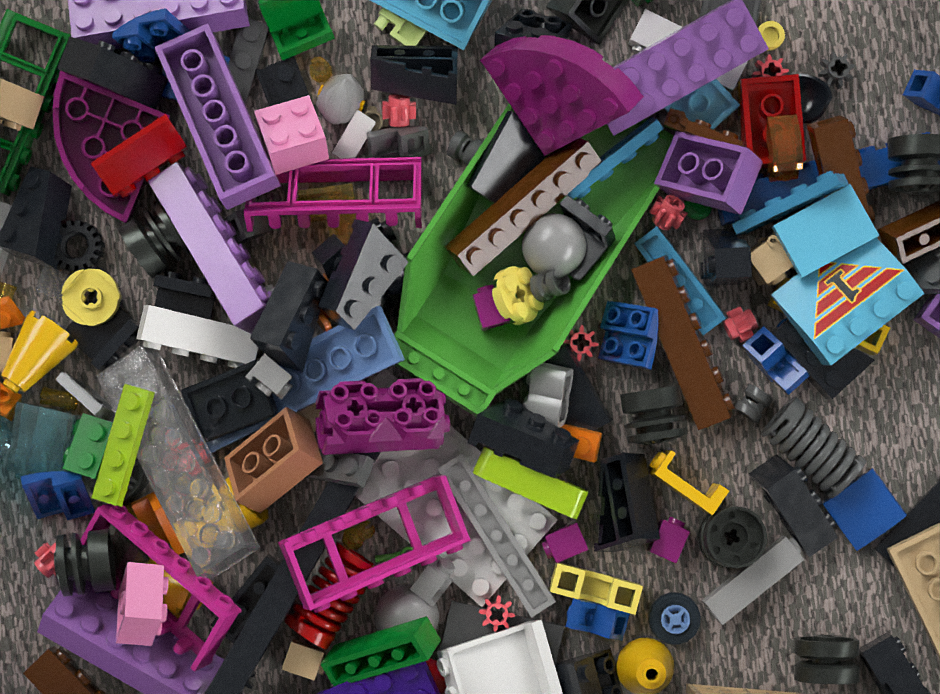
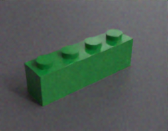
(381, 651)

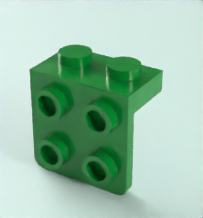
(296, 25)
(88, 446)

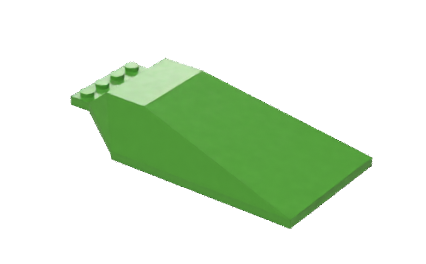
(436, 307)

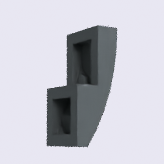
(399, 141)

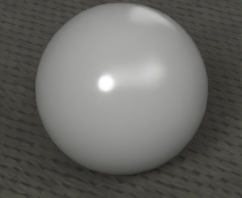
(554, 244)
(401, 606)

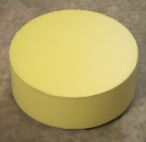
(772, 34)

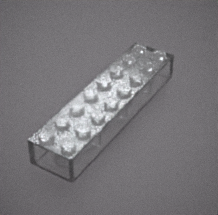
(182, 468)

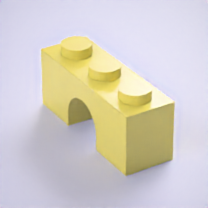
(595, 587)

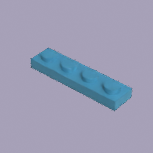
(621, 152)
(800, 197)
(655, 245)

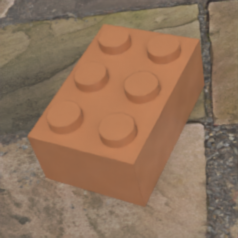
(273, 460)

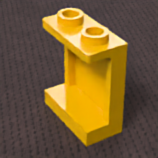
(707, 503)

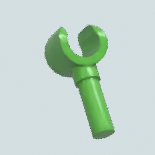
(385, 557)

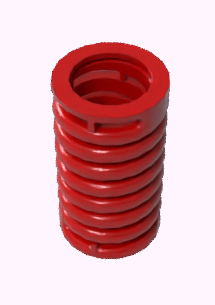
(337, 612)

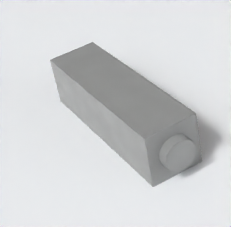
(753, 580)

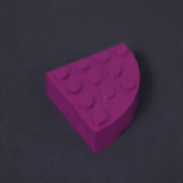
(559, 88)
(88, 125)

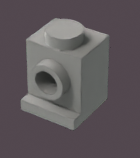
(270, 377)
(434, 580)

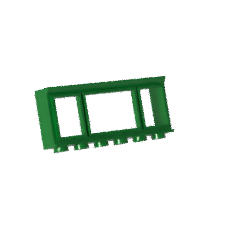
(20, 150)

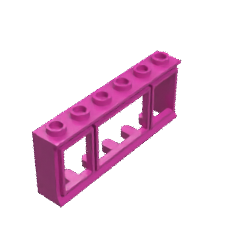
(344, 171)
(399, 566)
(182, 571)

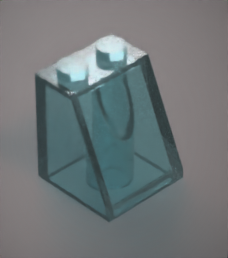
(39, 439)

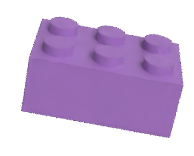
(709, 172)

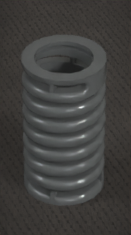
(820, 434)

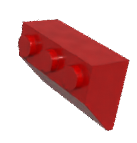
(140, 157)

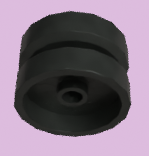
(826, 658)

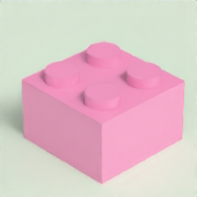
(291, 134)
(140, 604)

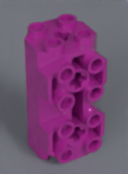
(374, 419)

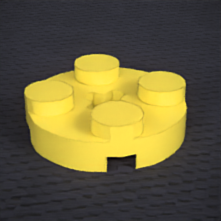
(74, 298)
(519, 309)

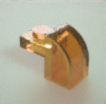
(784, 148)

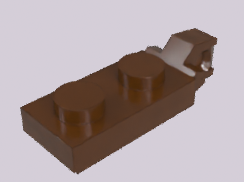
(677, 121)

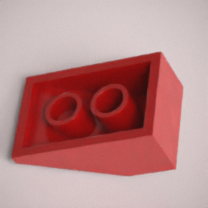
(767, 98)

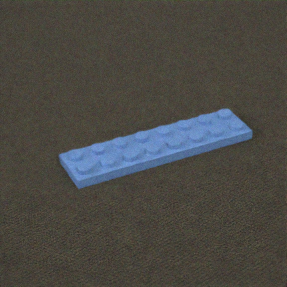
(333, 358)

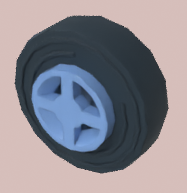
(682, 624)

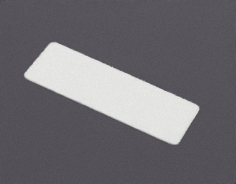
(354, 136)

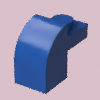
(924, 90)
(774, 361)
(597, 619)

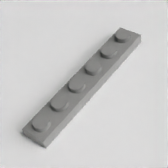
(497, 535)

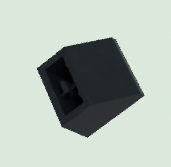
(531, 24)
(589, 674)

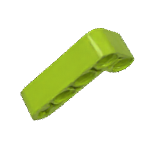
(538, 487)

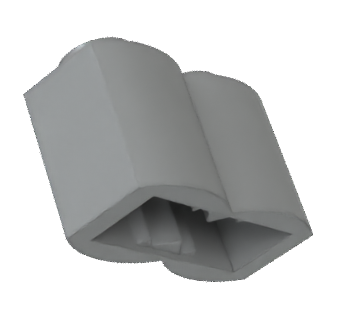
(549, 392)

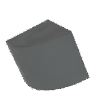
(260, 227)

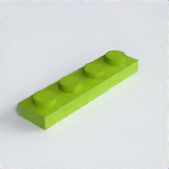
(123, 445)

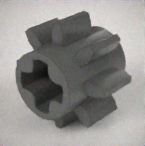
(833, 77)

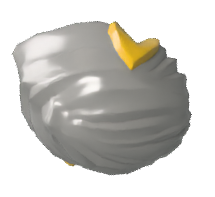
(340, 98)

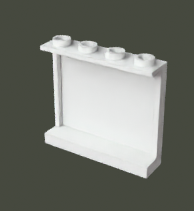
(501, 663)

